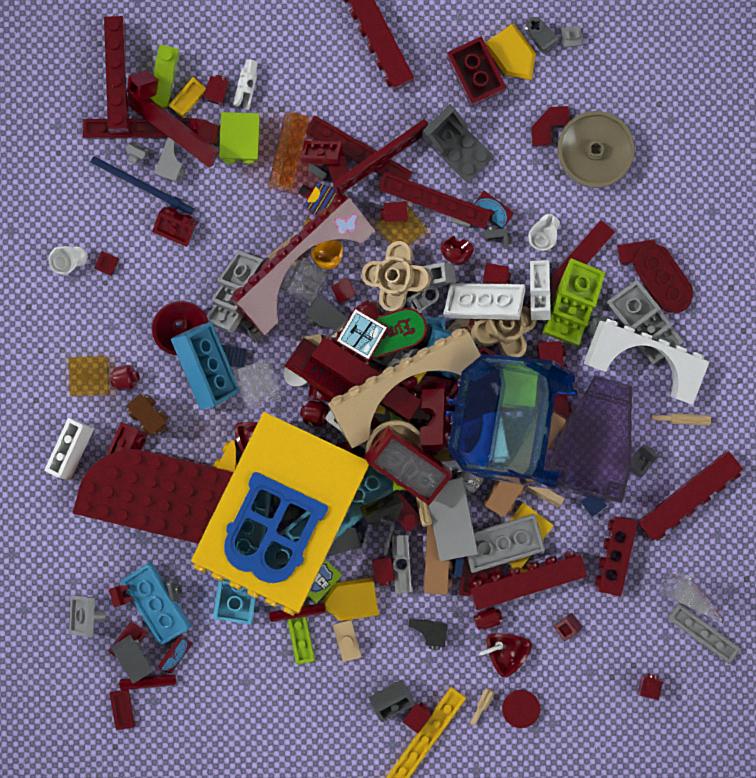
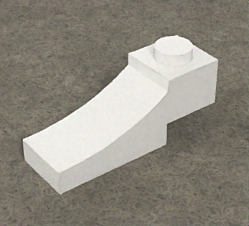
(540, 290)

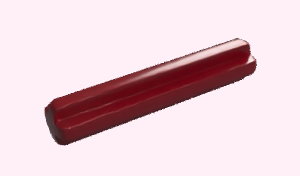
(307, 610)
(147, 682)

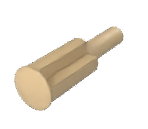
(482, 704)

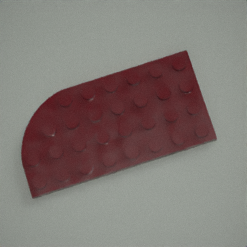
(152, 493)

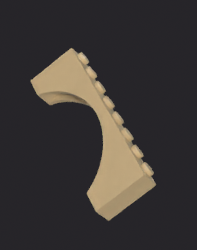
(356, 408)

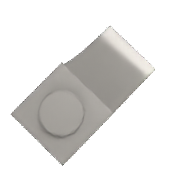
(168, 165)

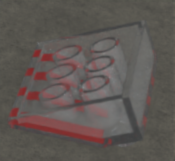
(682, 589)

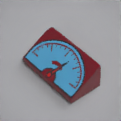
(500, 213)
(175, 654)

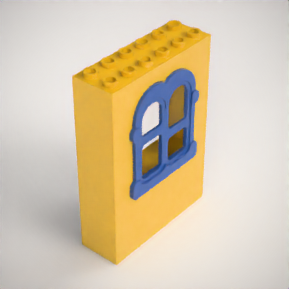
(300, 473)

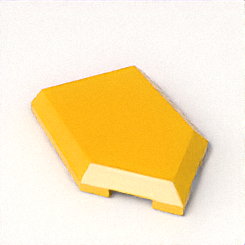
(512, 53)
(352, 599)

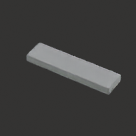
(703, 633)

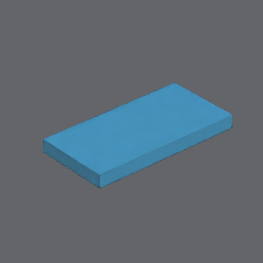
(154, 604)

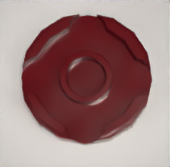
(521, 708)

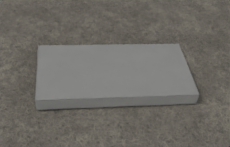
(453, 522)
(506, 543)

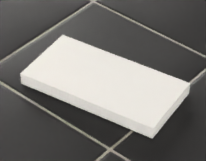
(485, 301)

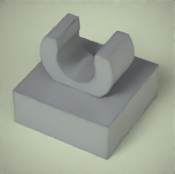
(571, 36)
(137, 152)

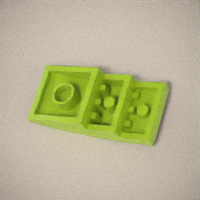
(574, 302)

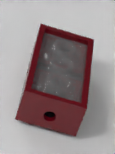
(408, 465)

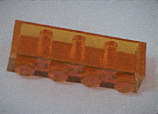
(288, 152)

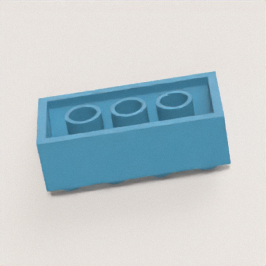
(205, 365)

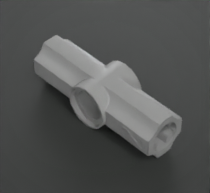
(402, 576)

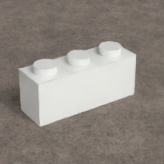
(69, 449)

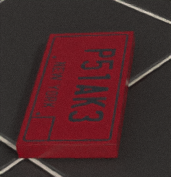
(313, 373)

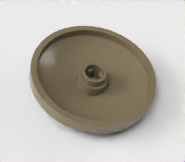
(595, 149)

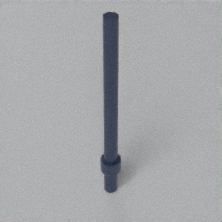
(174, 202)

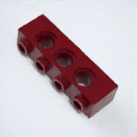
(620, 566)

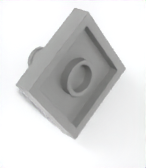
(83, 615)

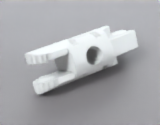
(246, 84)

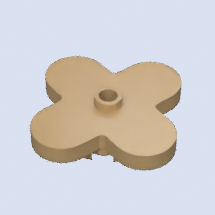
(409, 278)
(504, 333)

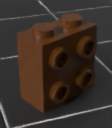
(152, 420)

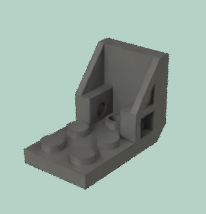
(456, 144)

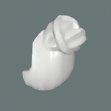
(544, 233)
(66, 259)

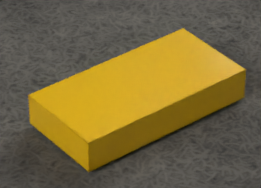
(187, 97)

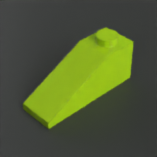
(165, 71)

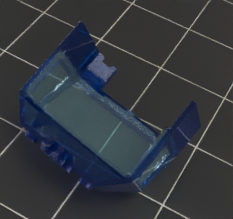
(507, 418)

